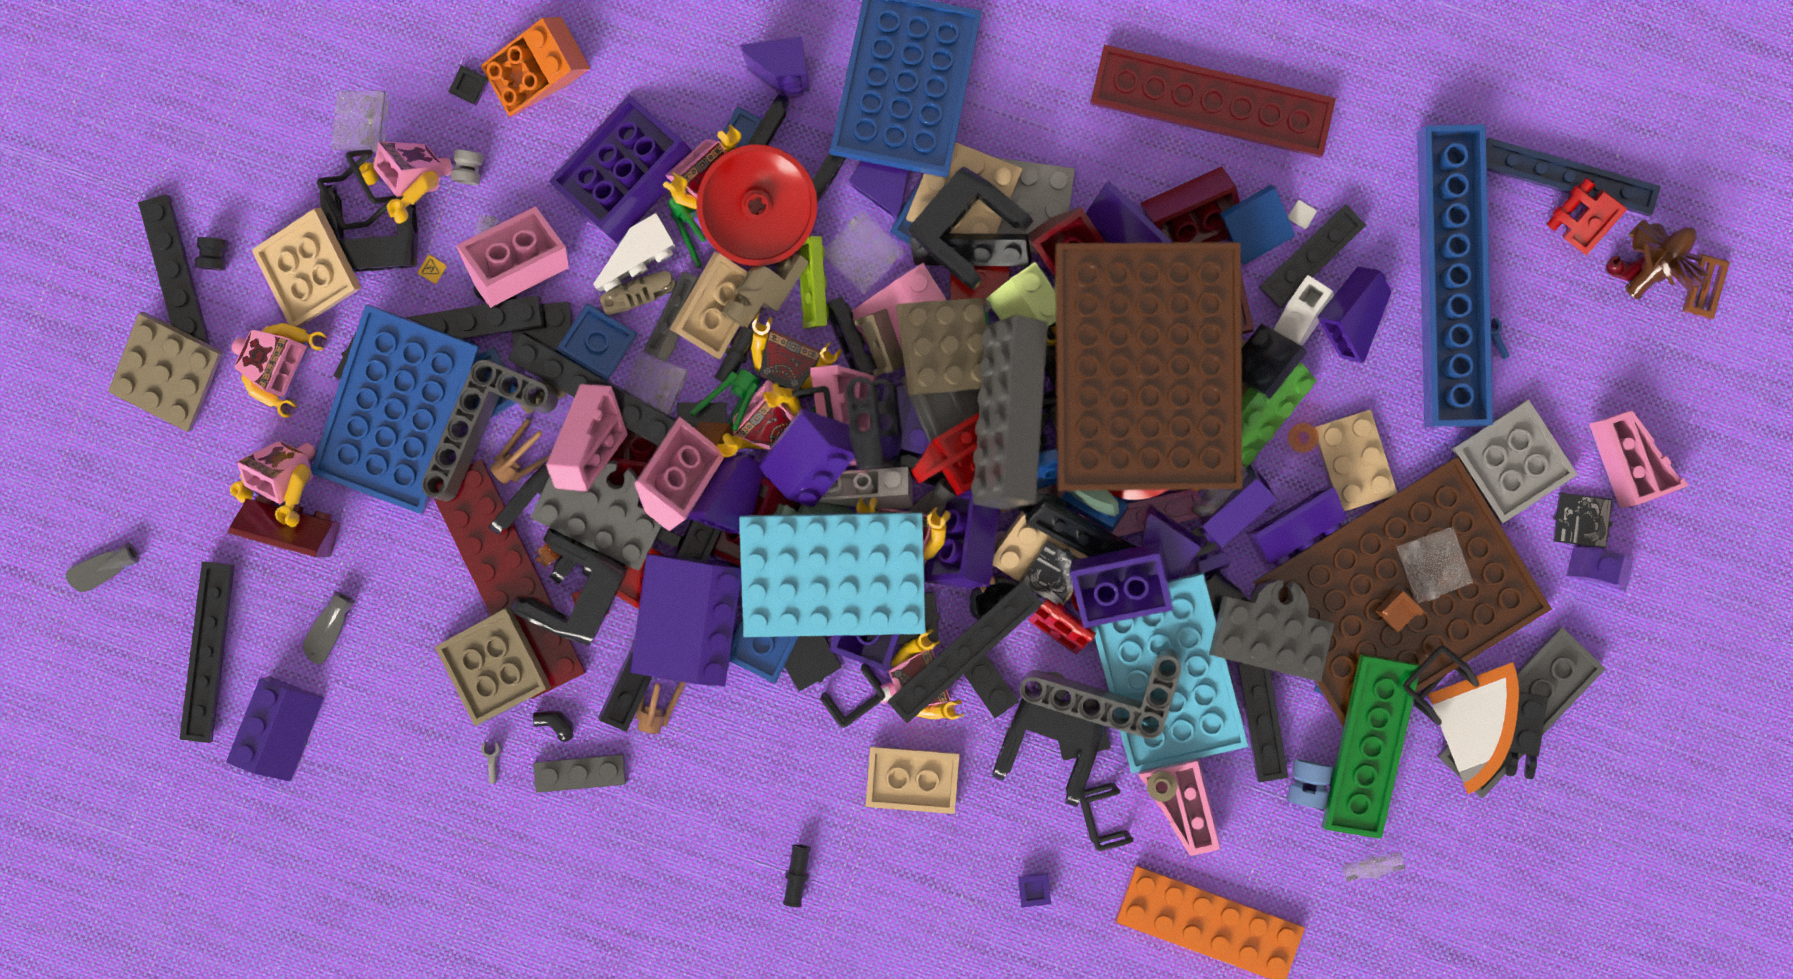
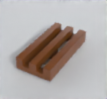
(1716, 291)

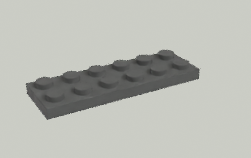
(1555, 670)

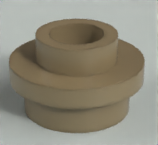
(1162, 776)

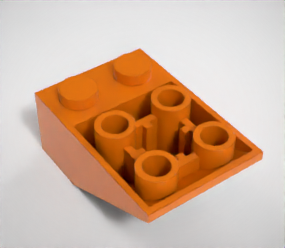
(535, 65)

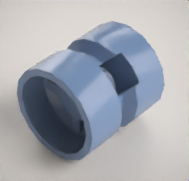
(1310, 773)

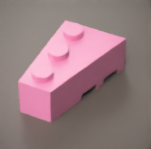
(836, 380)
(586, 438)
(1633, 461)
(1190, 808)

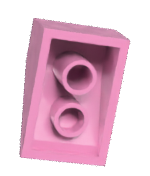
(911, 287)

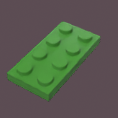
(1264, 416)

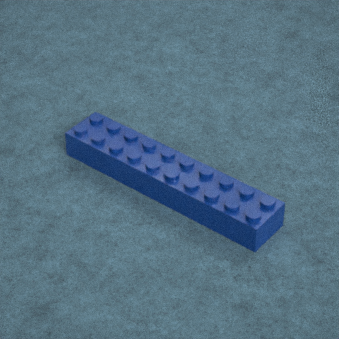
(1455, 276)

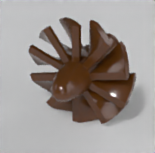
(1665, 257)

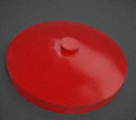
(756, 205)

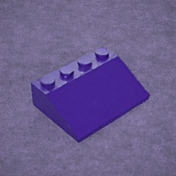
(621, 169)
(686, 619)

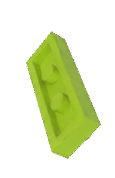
(813, 284)

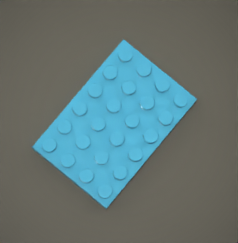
(832, 574)
(1204, 707)

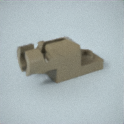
(764, 289)

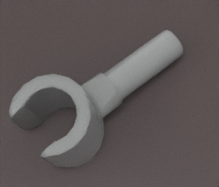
(491, 760)

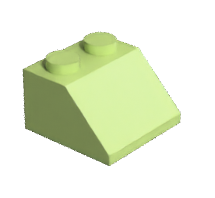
(1026, 295)

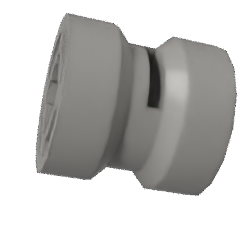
(467, 160)

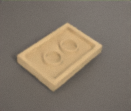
(701, 315)
(1355, 460)
(1020, 547)
(912, 780)

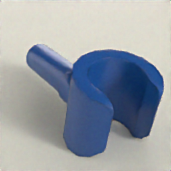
(1497, 338)

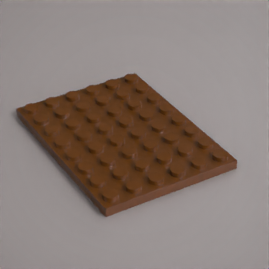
(1148, 366)
(1360, 568)

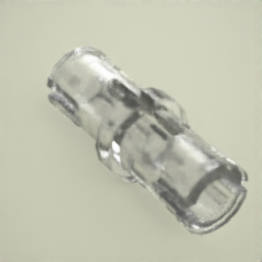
(1373, 867)

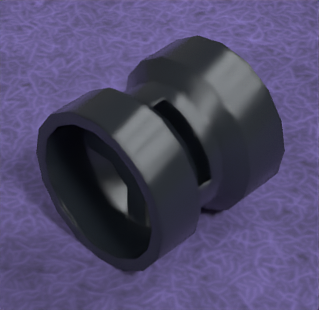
(211, 253)

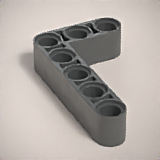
(477, 422)
(1109, 701)

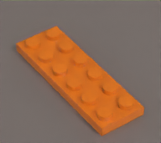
(1209, 924)

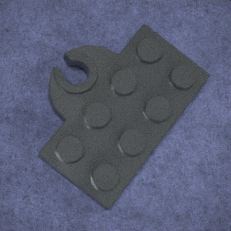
(601, 517)
(1273, 632)

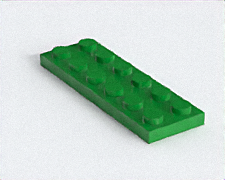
(1370, 747)

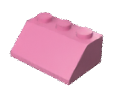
(513, 256)
(677, 474)

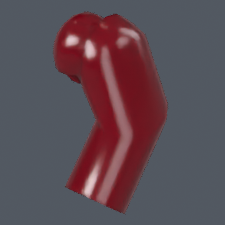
(1624, 270)

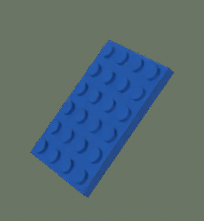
(906, 84)
(392, 407)

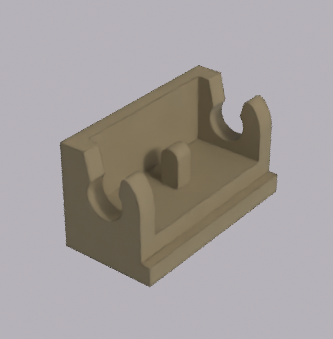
(881, 341)

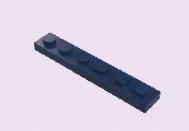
(1565, 174)

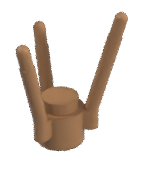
(507, 466)
(651, 717)

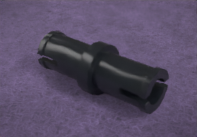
(736, 354)
(796, 875)

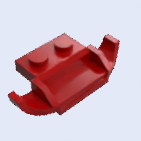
(953, 455)

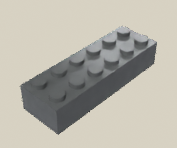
(1009, 413)

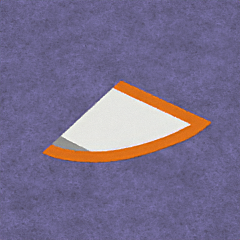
(1479, 722)

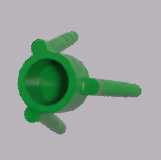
(685, 214)
(743, 386)

